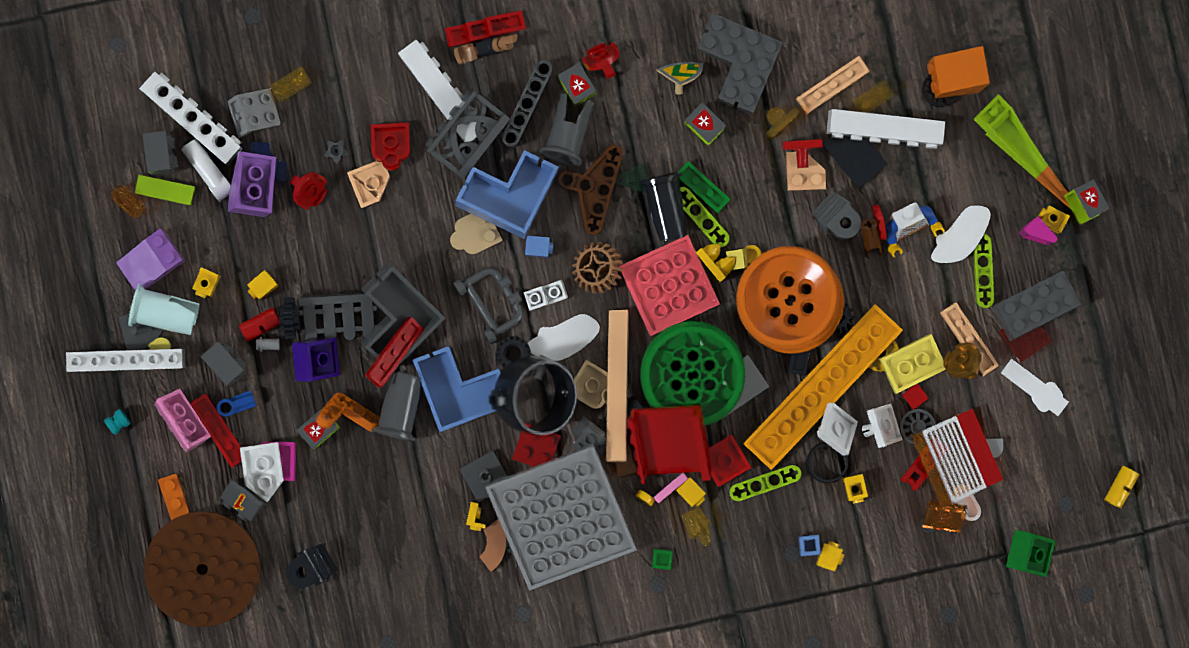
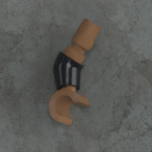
(484, 48)

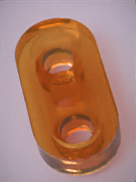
(128, 201)

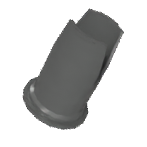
(566, 137)
(399, 407)

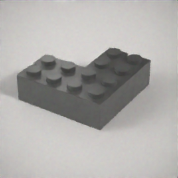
(750, 59)
(398, 300)

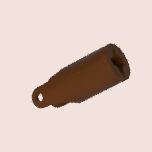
(870, 235)

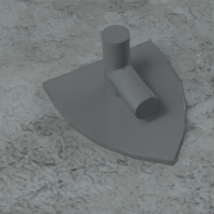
(139, 335)

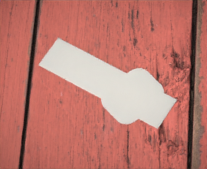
(1043, 395)

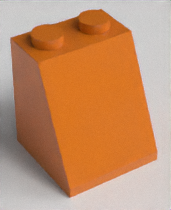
(958, 73)

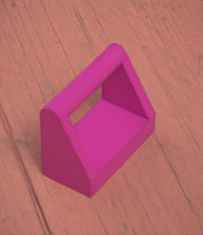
(1039, 232)

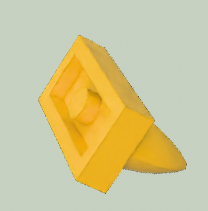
(720, 268)

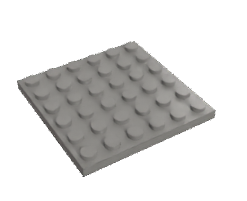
(561, 517)

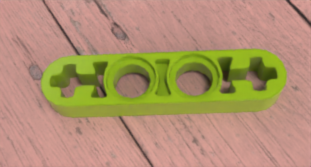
(704, 214)
(988, 271)
(764, 480)

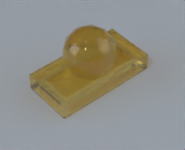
(778, 118)

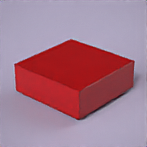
(914, 396)

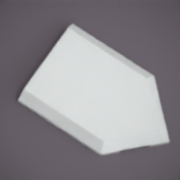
(262, 469)

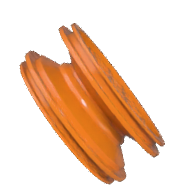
(770, 273)

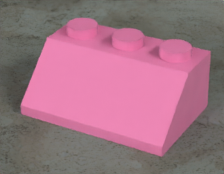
(182, 420)

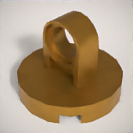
(963, 361)

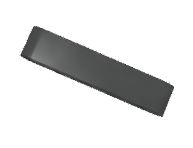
(535, 97)

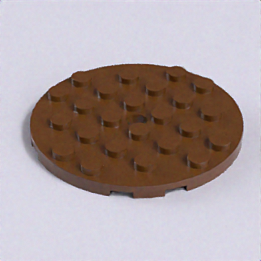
(198, 597)

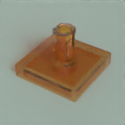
(944, 518)

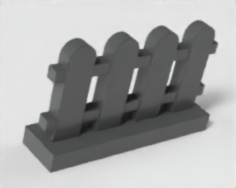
(329, 310)

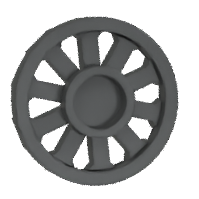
(916, 425)

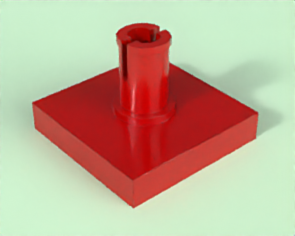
(801, 149)

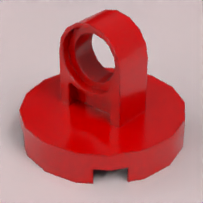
(601, 58)
(309, 190)

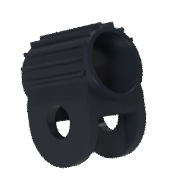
(318, 567)

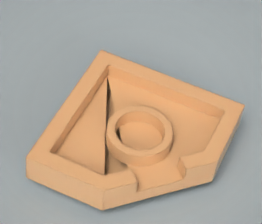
(804, 178)
(369, 183)

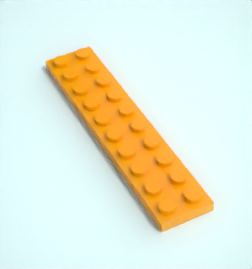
(823, 386)

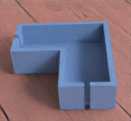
(511, 203)
(448, 396)

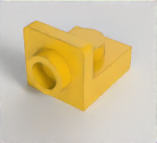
(474, 513)

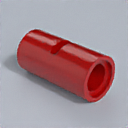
(259, 324)

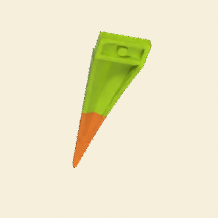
(1008, 133)

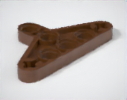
(590, 197)

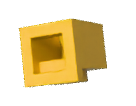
(1061, 219)
(212, 279)
(857, 480)

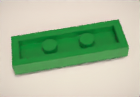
(703, 187)

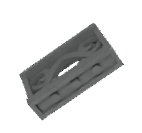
(493, 129)

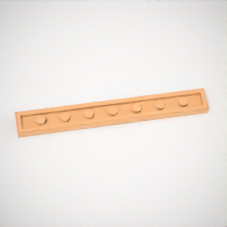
(617, 386)

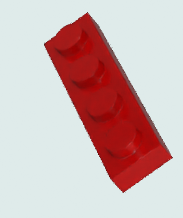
(394, 352)
(218, 429)

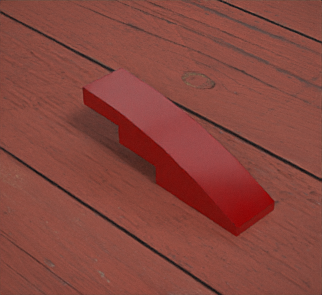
(485, 28)

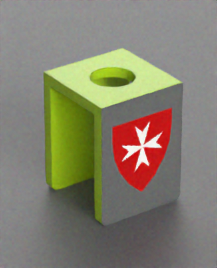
(577, 84)
(705, 124)
(1086, 202)
(314, 433)

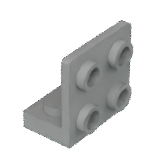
(253, 111)

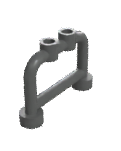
(504, 283)

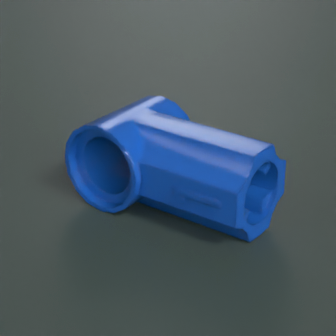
(238, 403)

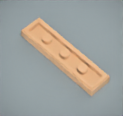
(832, 85)
(967, 334)

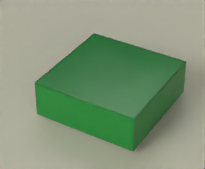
(662, 559)

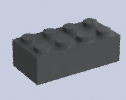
(1036, 306)

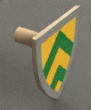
(681, 73)

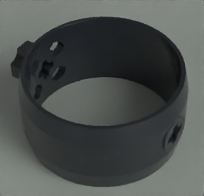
(509, 379)

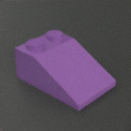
(252, 185)
(150, 260)

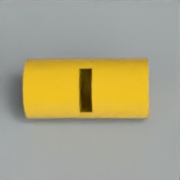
(1121, 487)

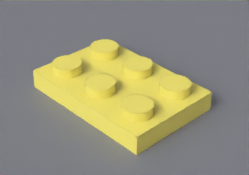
(912, 363)

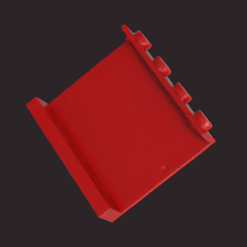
(669, 441)

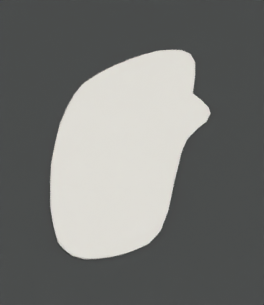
(962, 235)
(564, 339)

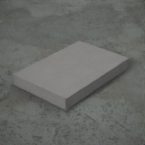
(753, 384)

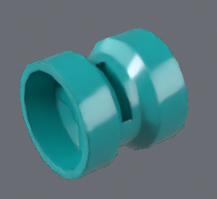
(117, 421)

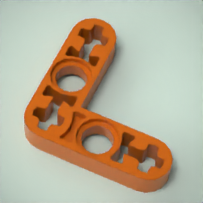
(344, 405)

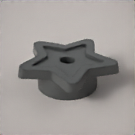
(341, 151)

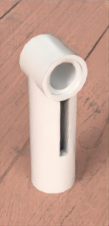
(207, 169)

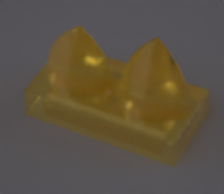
(290, 84)
(873, 97)

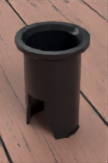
(665, 205)

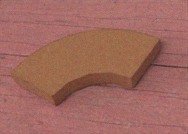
(495, 545)

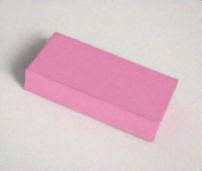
(670, 487)

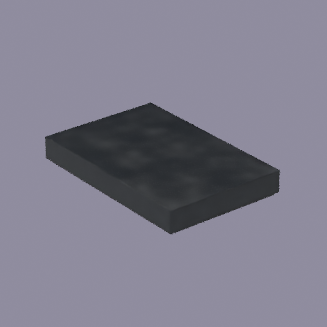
(856, 158)

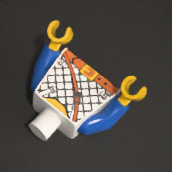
(908, 221)

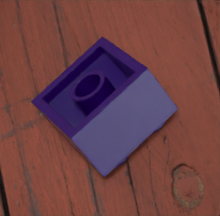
(315, 359)

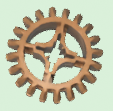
(593, 254)

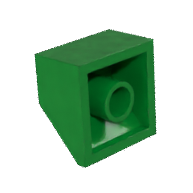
(1030, 553)

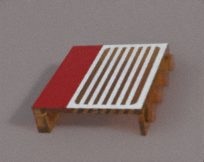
(957, 457)

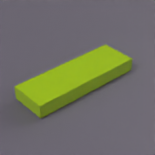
(165, 190)

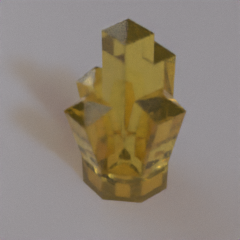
(697, 525)

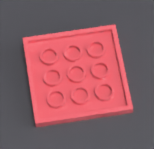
(669, 285)

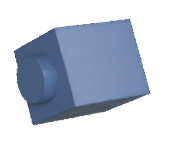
(538, 246)
(809, 545)

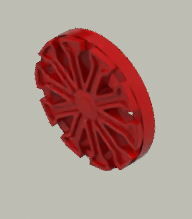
(878, 216)

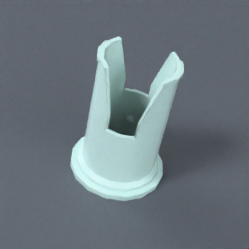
(163, 311)

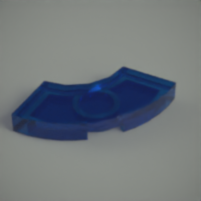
(264, 149)

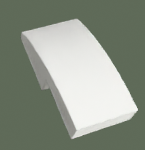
(546, 295)

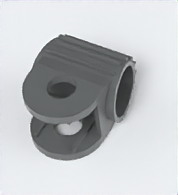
(832, 211)

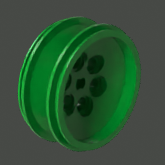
(710, 344)

